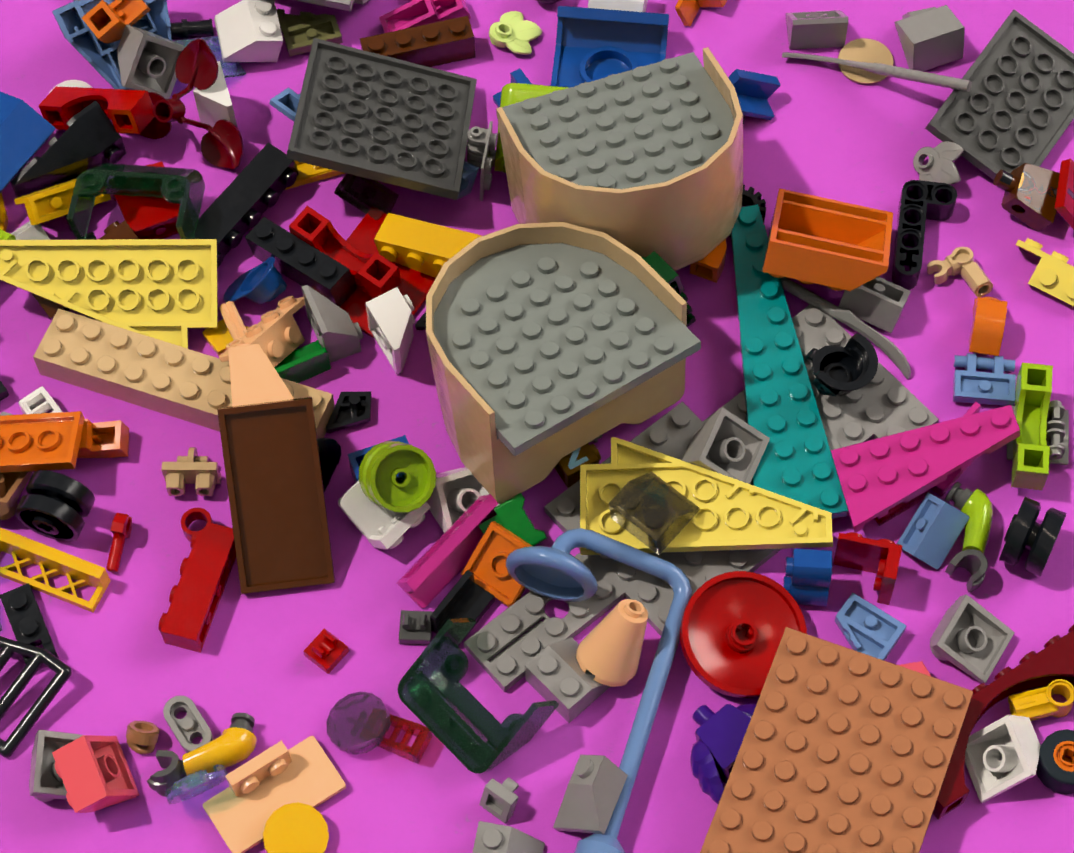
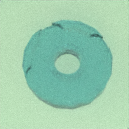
(195, 784)

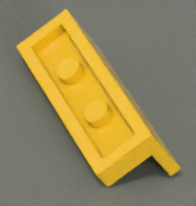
(52, 202)

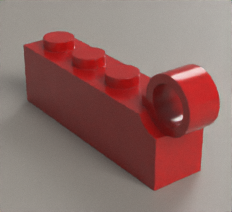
(201, 582)

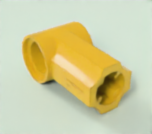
(1040, 704)

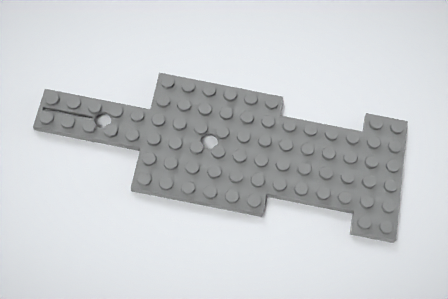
(856, 417)

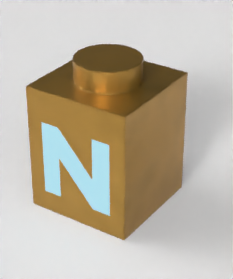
(569, 465)

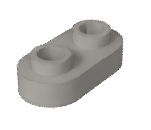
(190, 726)

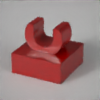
(326, 651)

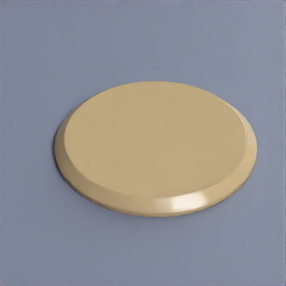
(864, 51)

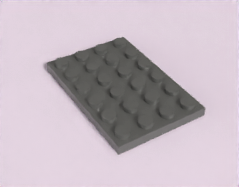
(1016, 100)

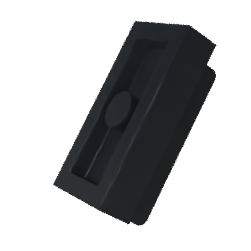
(463, 601)

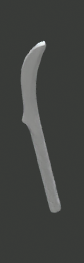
(892, 71)
(848, 318)

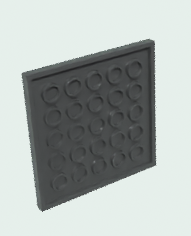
(383, 119)

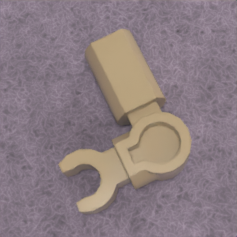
(961, 263)

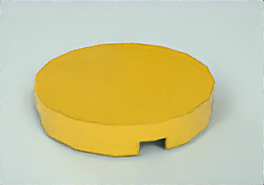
(296, 830)

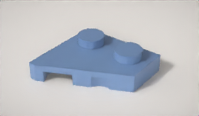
(868, 627)

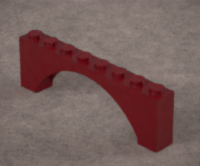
(1034, 672)

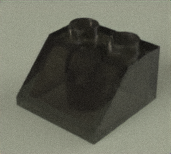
(652, 511)

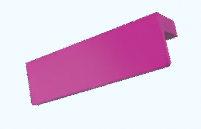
(448, 554)

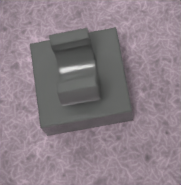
(415, 627)

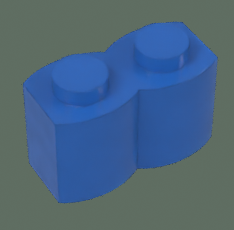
(809, 576)

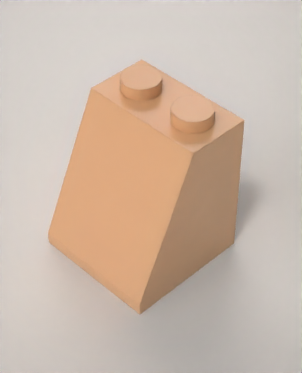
(254, 377)

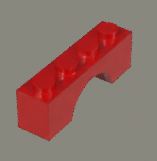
(126, 108)
(370, 271)

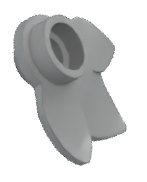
(940, 164)

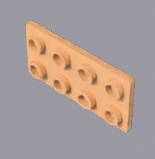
(266, 784)

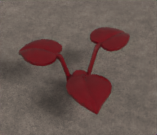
(197, 68)

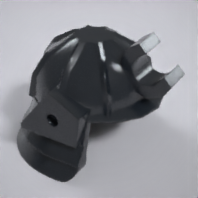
(843, 368)

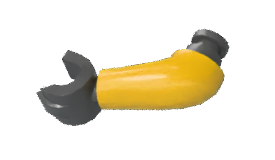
(228, 749)

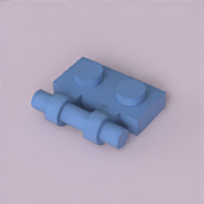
(984, 387)

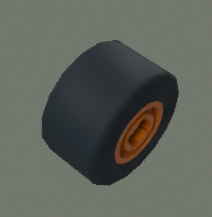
(1053, 767)

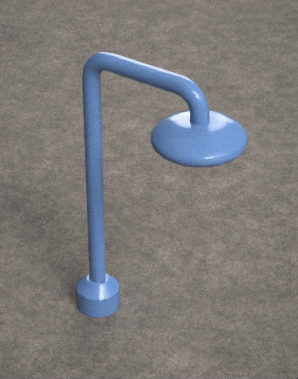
(565, 578)

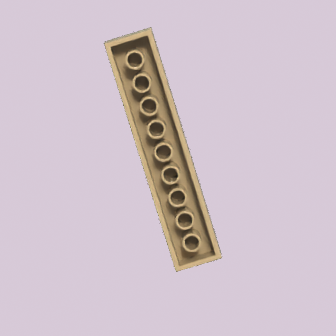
(149, 371)

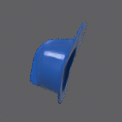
(258, 284)

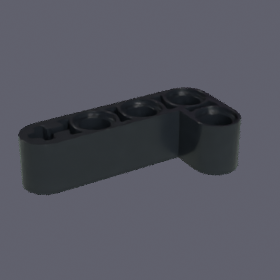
(917, 210)

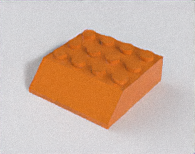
(827, 241)

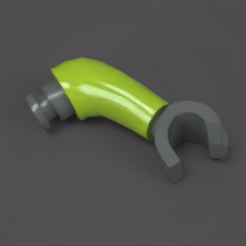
(977, 532)

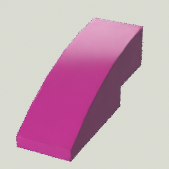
(423, 12)

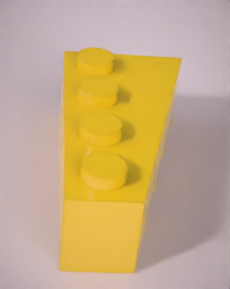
(419, 243)

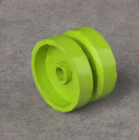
(395, 493)

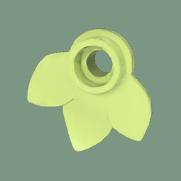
(514, 33)

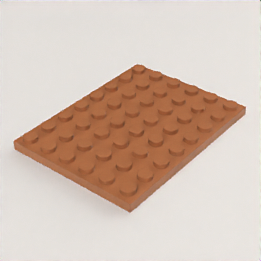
(838, 755)

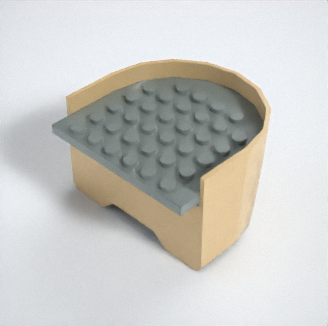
(633, 157)
(547, 346)

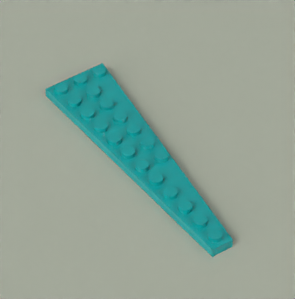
(777, 381)

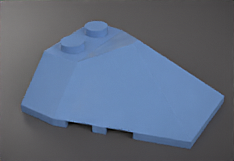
(104, 55)

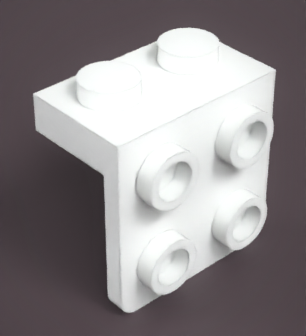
(378, 524)

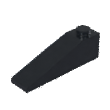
(82, 146)

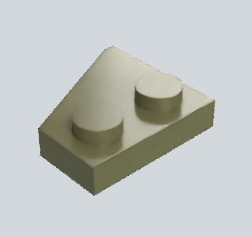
(301, 29)

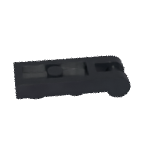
(27, 619)

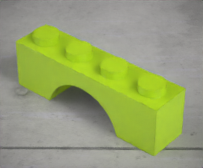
(1030, 449)

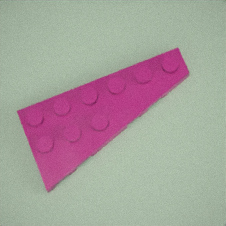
(908, 463)

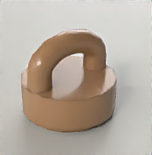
(142, 733)

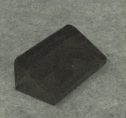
(367, 195)

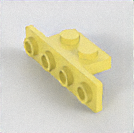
(1052, 273)

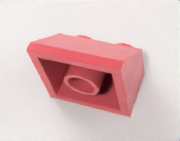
(94, 773)

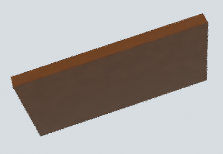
(276, 495)

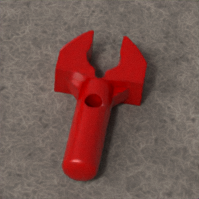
(121, 529)

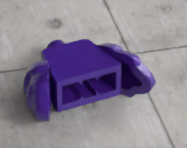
(718, 745)

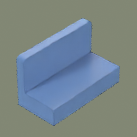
(933, 531)

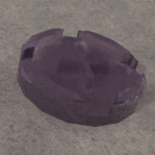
(358, 723)

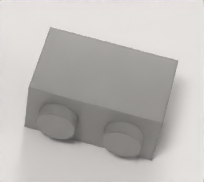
(876, 302)

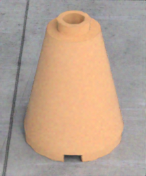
(615, 644)

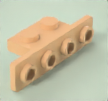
(275, 333)

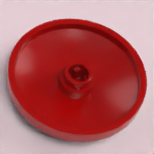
(735, 631)

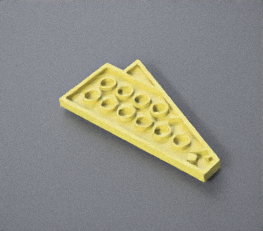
(127, 283)
(730, 512)

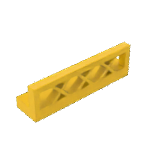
(58, 563)

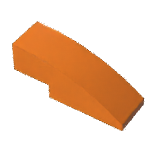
(104, 440)

